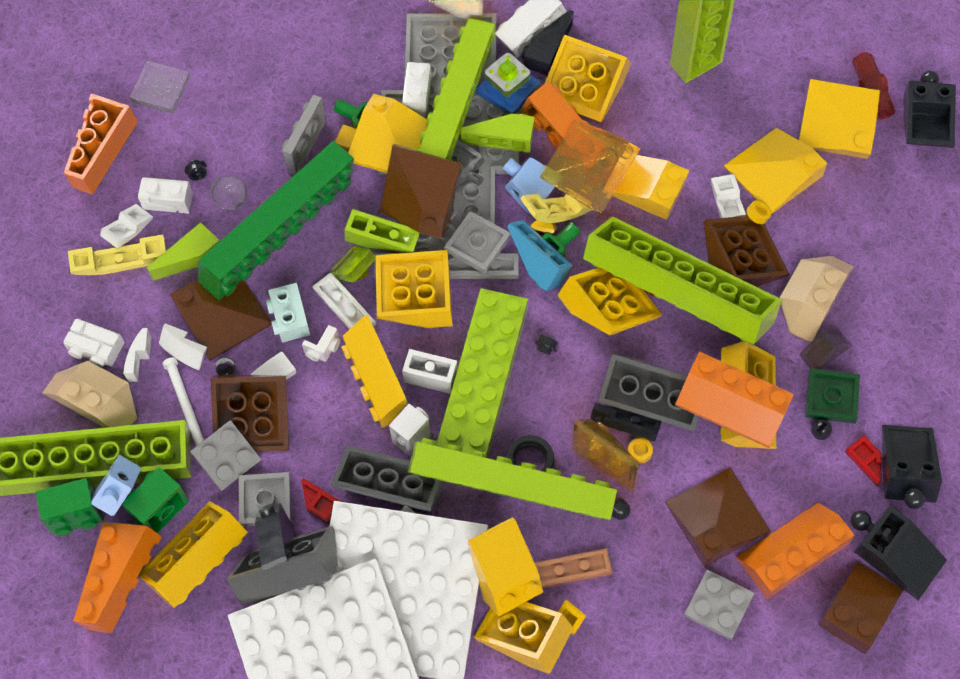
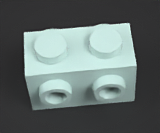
(288, 312)

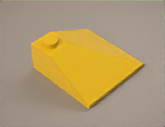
(588, 76)
(840, 118)
(381, 126)
(777, 168)
(414, 289)
(607, 301)

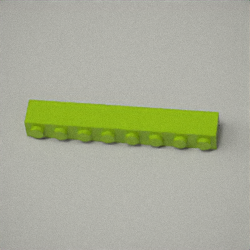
(457, 89)
(511, 480)

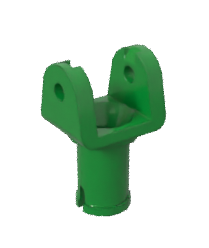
(350, 111)
(562, 238)

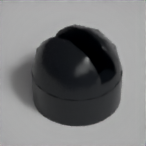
(229, 370)
(825, 433)
(621, 509)

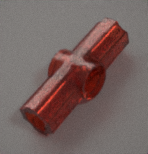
(871, 78)

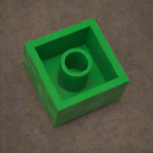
(155, 500)
(68, 507)

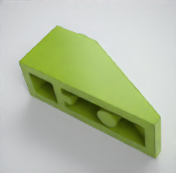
(505, 132)
(379, 233)
(184, 253)

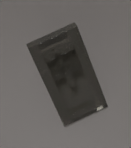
(825, 348)

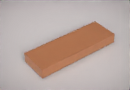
(574, 568)

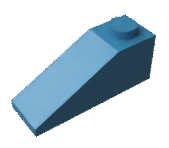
(541, 260)

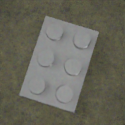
(304, 134)

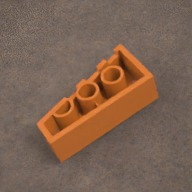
(550, 112)
(99, 141)
(113, 574)

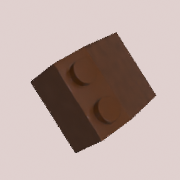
(861, 608)

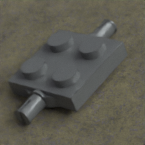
(470, 160)

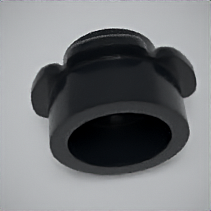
(195, 167)
(546, 344)

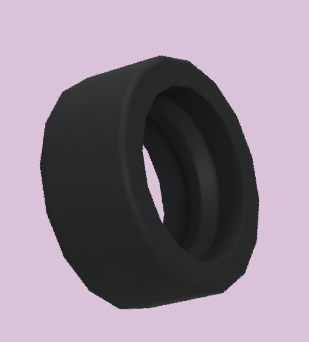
(532, 441)

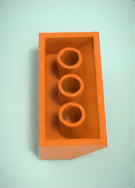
(734, 399)
(795, 549)

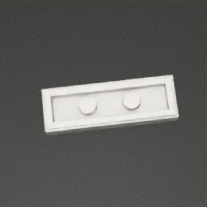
(340, 301)

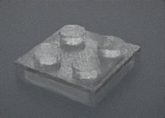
(160, 86)

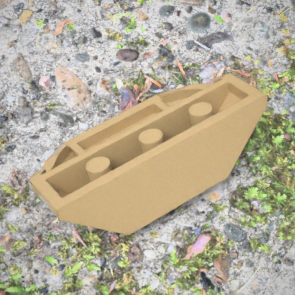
(812, 294)
(94, 394)

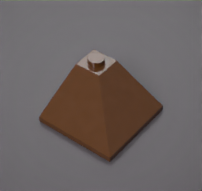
(420, 190)
(743, 250)
(223, 322)
(254, 406)
(717, 517)

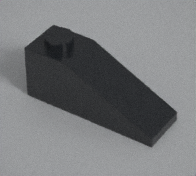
(545, 45)
(273, 535)

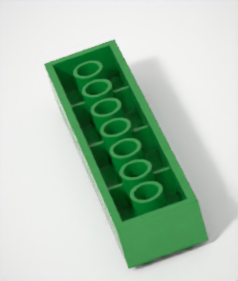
(275, 221)

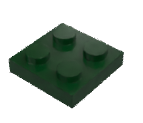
(832, 395)

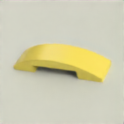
(554, 209)
(113, 260)

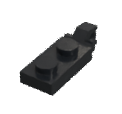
(626, 421)

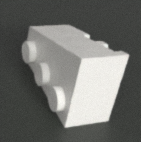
(528, 22)

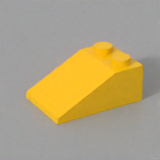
(652, 185)
(504, 567)
(527, 635)

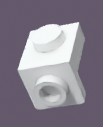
(328, 343)

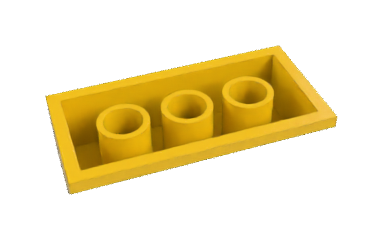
(756, 363)
(374, 371)
(192, 553)

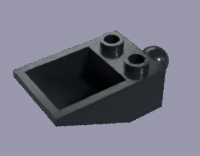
(929, 112)
(910, 465)
(899, 551)

